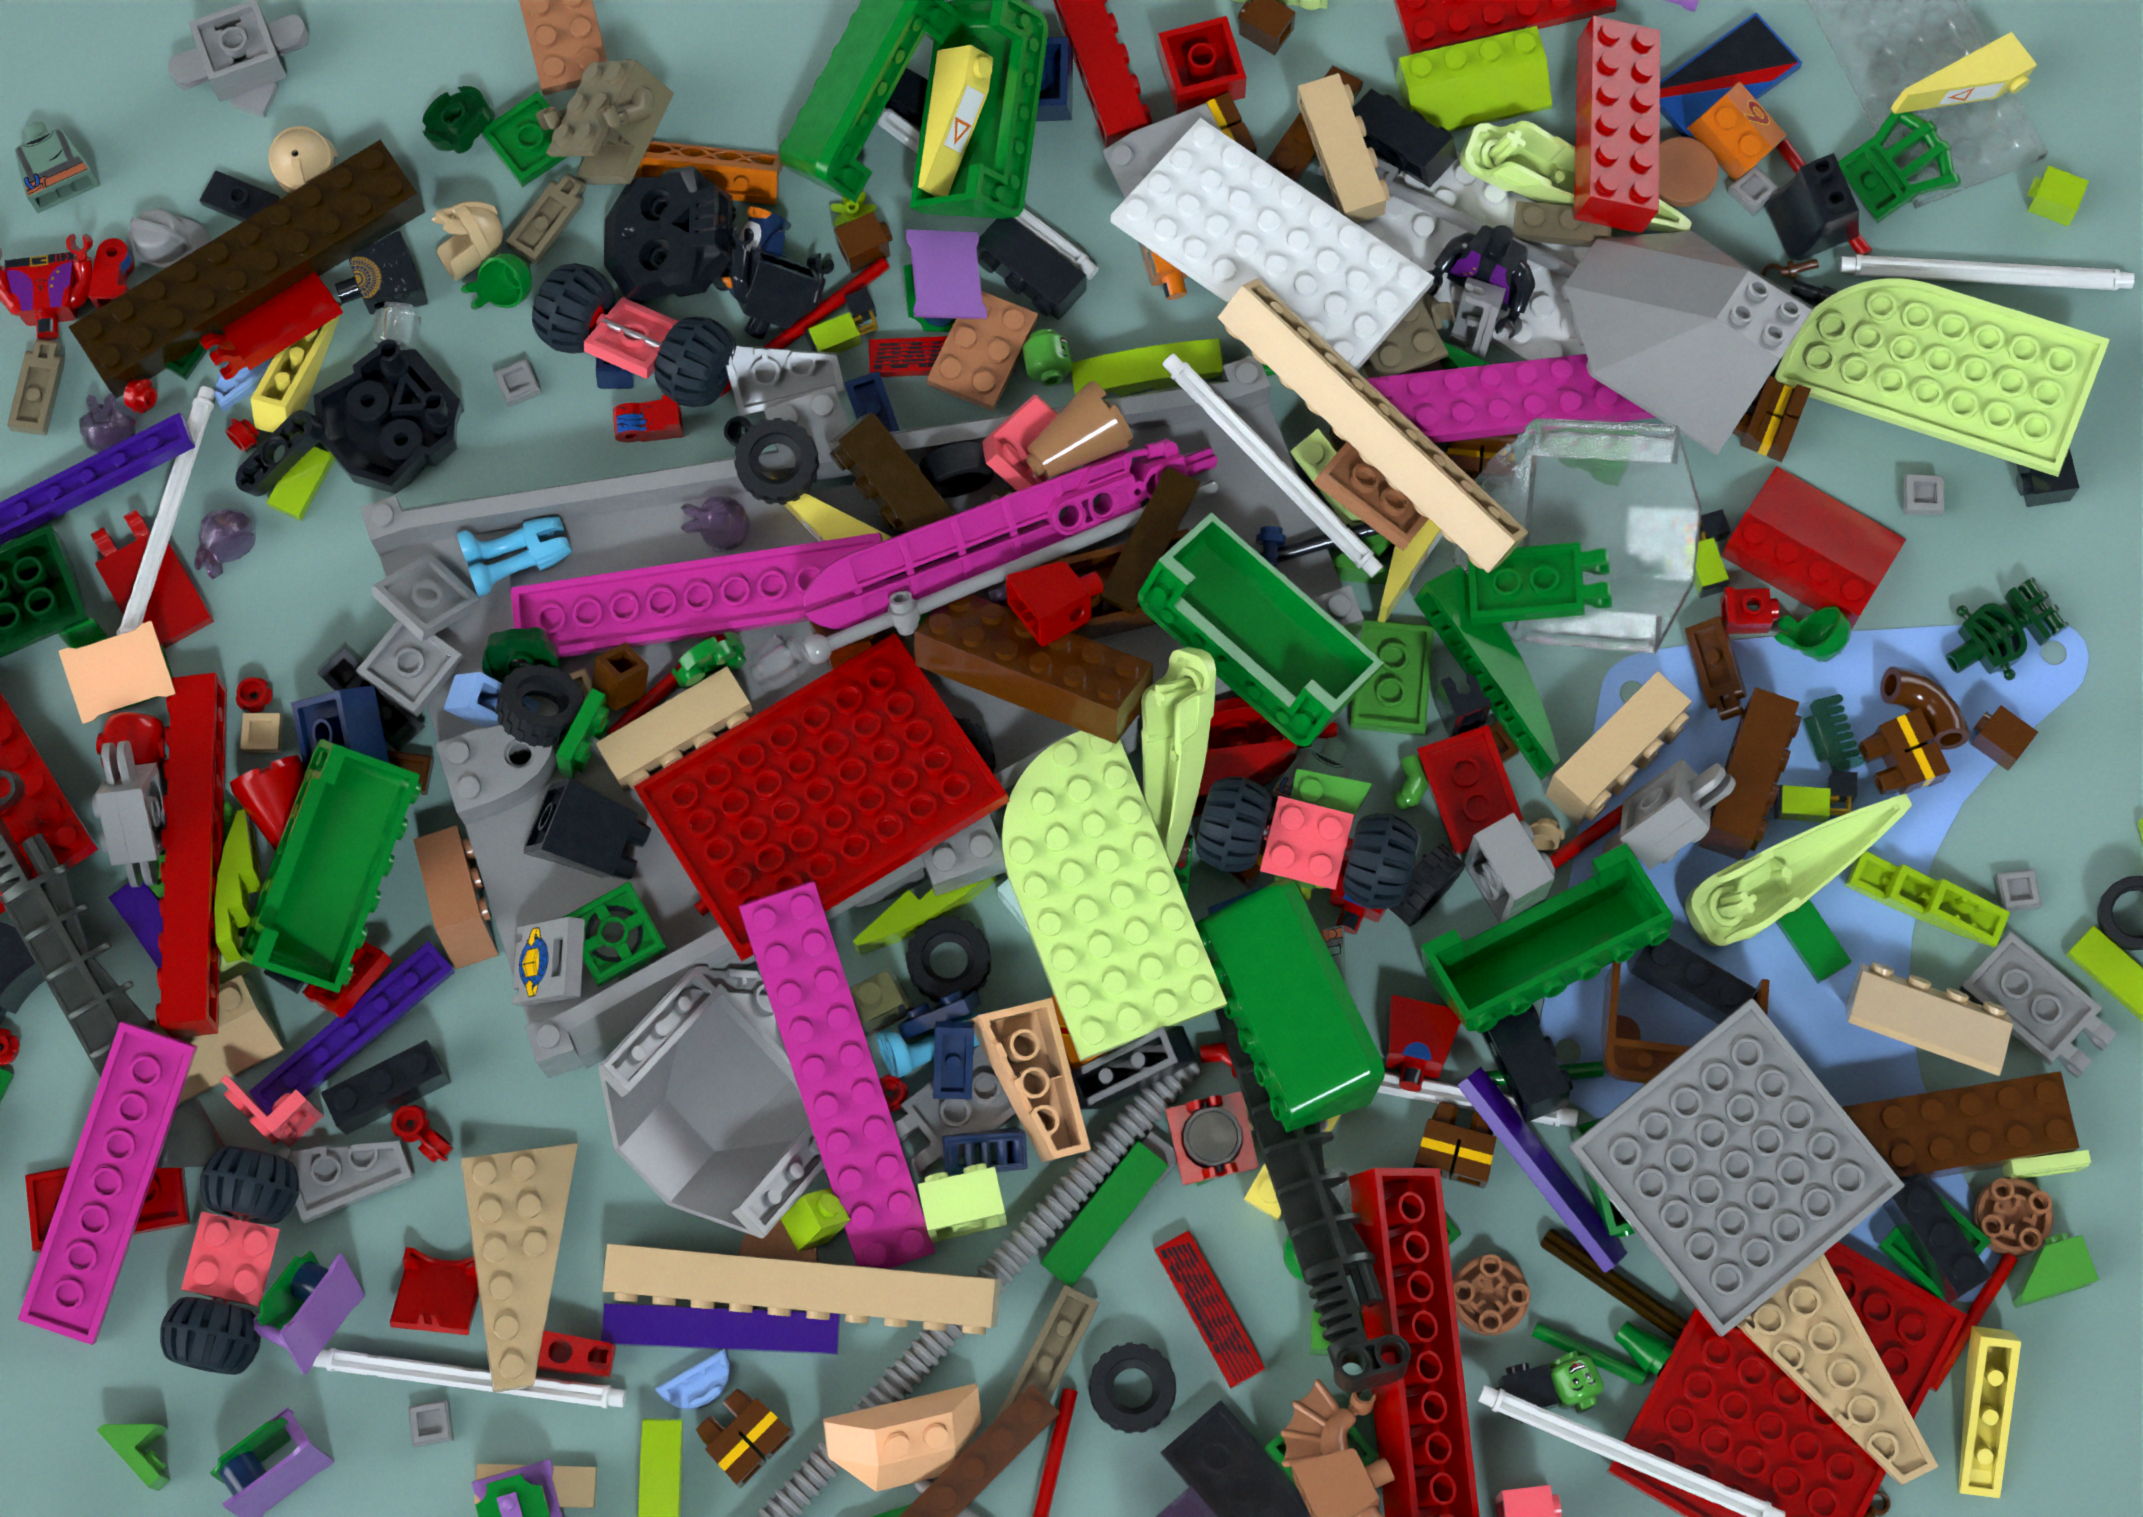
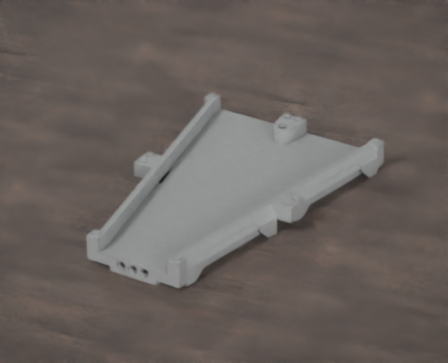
(638, 525)

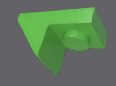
(1349, 571)
(131, 1442)

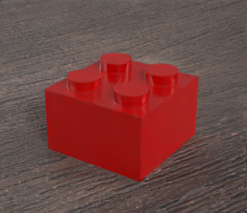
(1201, 63)

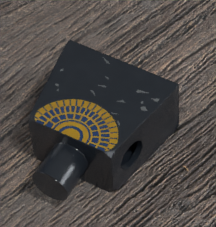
(383, 275)

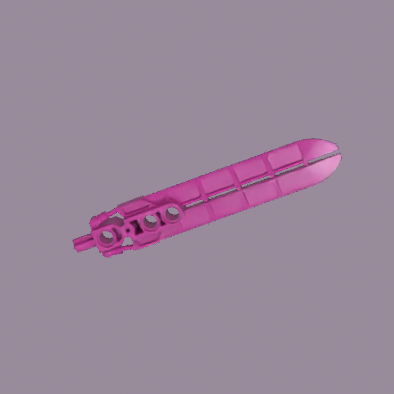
(1120, 491)

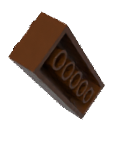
(1065, 680)
(1969, 1126)

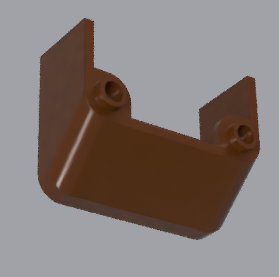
(1623, 1051)

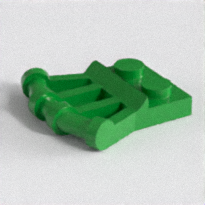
(1878, 179)

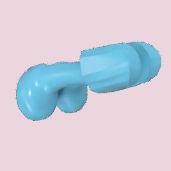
(542, 551)
(904, 1057)

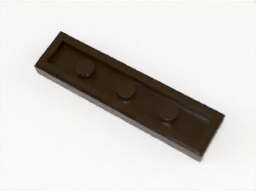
(1150, 539)

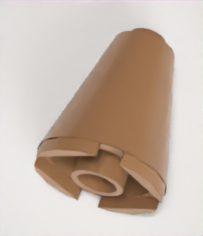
(1079, 434)

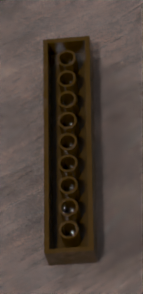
(248, 266)

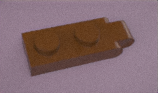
(1717, 667)

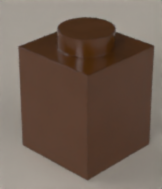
(1266, 23)
(863, 241)
(620, 676)
(2003, 736)

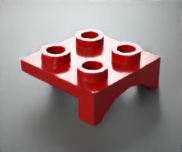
(436, 1294)

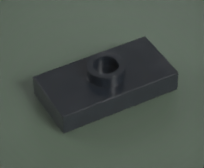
(235, 197)

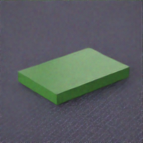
(1399, 691)

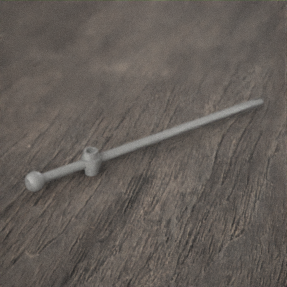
(906, 612)

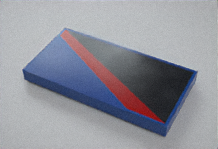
(1744, 54)

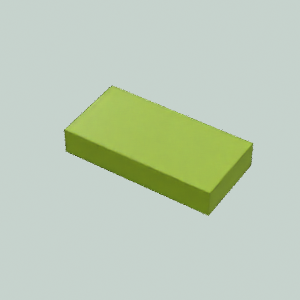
(300, 484)

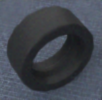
(956, 469)
(2105, 913)

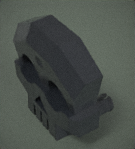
(688, 234)
(366, 437)

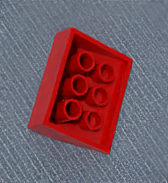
(1812, 546)

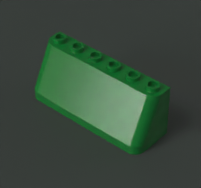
(857, 88)
(999, 153)
(1259, 628)
(330, 866)
(1549, 943)
(1291, 1007)

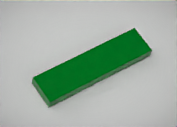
(1104, 1215)

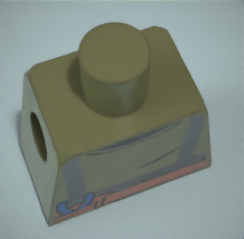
(880, 1002)

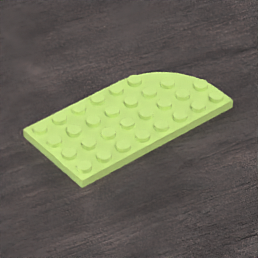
(1949, 368)
(1102, 898)

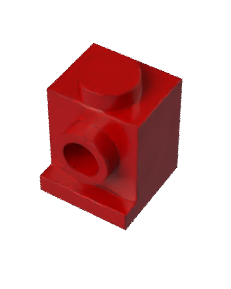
(1741, 619)

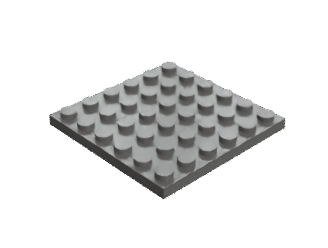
(1736, 1167)

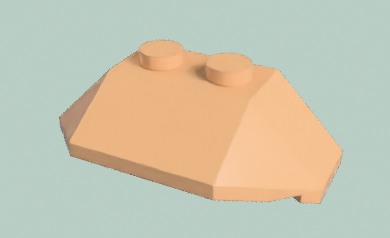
(904, 1438)

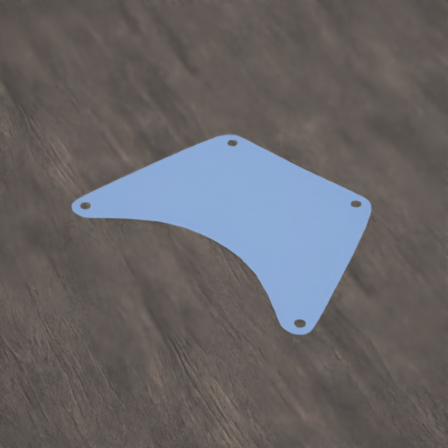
(1812, 1017)

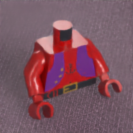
(47, 287)

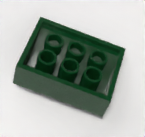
(37, 590)

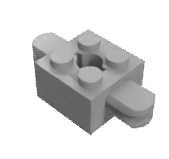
(230, 36)
(1670, 812)
(130, 813)

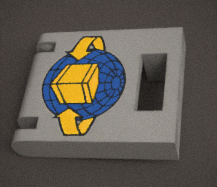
(539, 961)

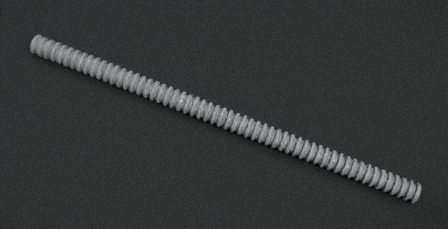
(1002, 1266)

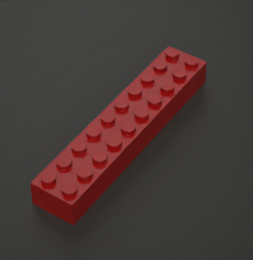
(1424, 1414)

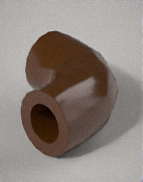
(1915, 691)

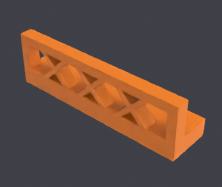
(740, 173)

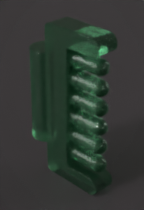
(1824, 734)

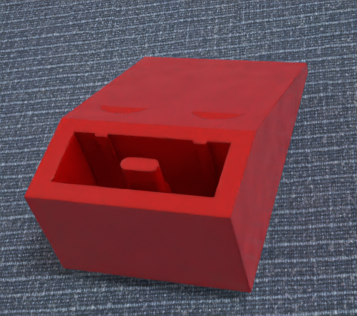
(1241, 759)

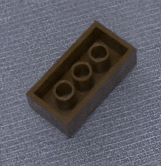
(887, 475)

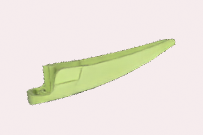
(1538, 167)
(1175, 743)
(1783, 877)

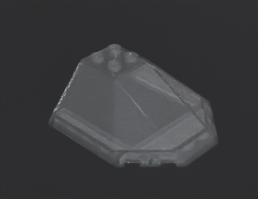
(1610, 490)

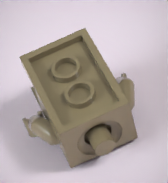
(608, 121)
(1413, 343)

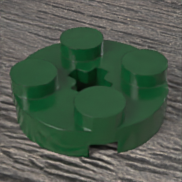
(472, 117)
(517, 644)

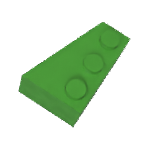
(1329, 792)

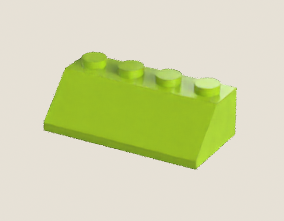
(1477, 80)

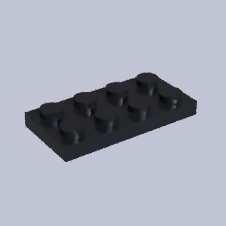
(1232, 1469)

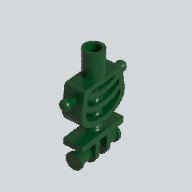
(1986, 636)

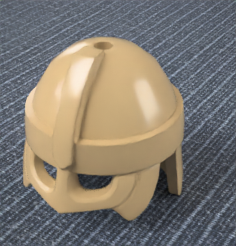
(313, 158)
(474, 239)

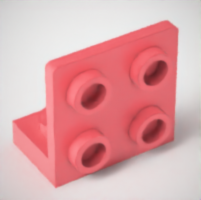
(1007, 445)
(290, 1116)

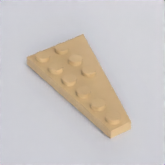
(516, 1230)
(1826, 1351)

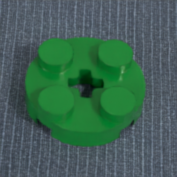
(710, 658)

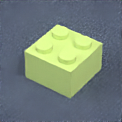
(962, 1203)

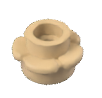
(1547, 834)

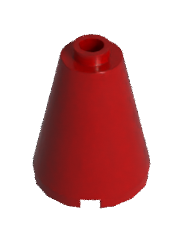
(270, 795)

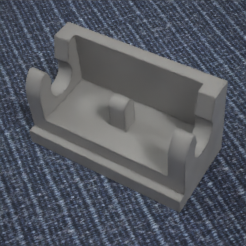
(1477, 317)

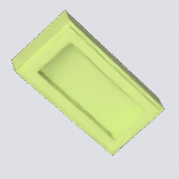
(2047, 1165)

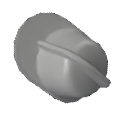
(164, 238)

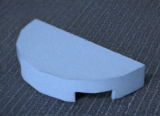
(241, 385)
(699, 1384)

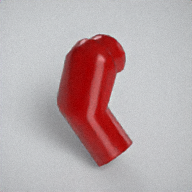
(1216, 1053)

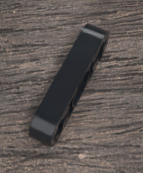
(263, 456)

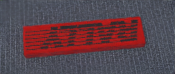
(904, 355)
(1209, 1309)

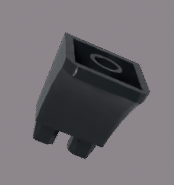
(1814, 210)
(585, 831)
(17, 971)

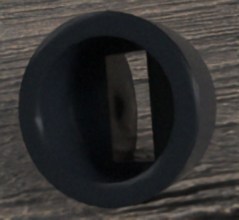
(733, 429)

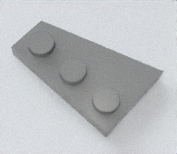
(775, 375)
(345, 1175)

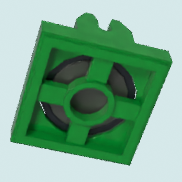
(616, 936)

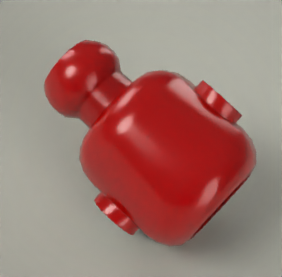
(143, 732)

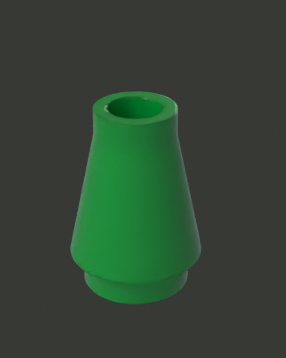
(1644, 1347)

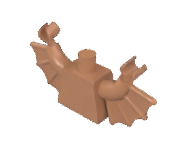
(1323, 1466)

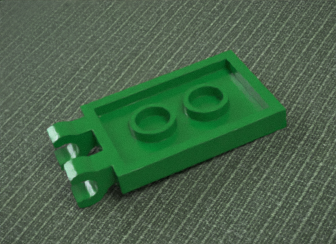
(1539, 584)

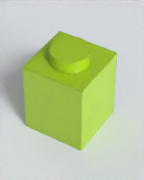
(2056, 195)
(815, 1219)

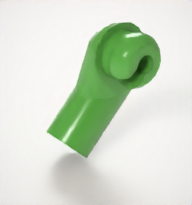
(1414, 786)

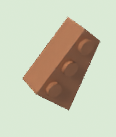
(455, 896)

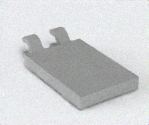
(2041, 1002)
(941, 1117)

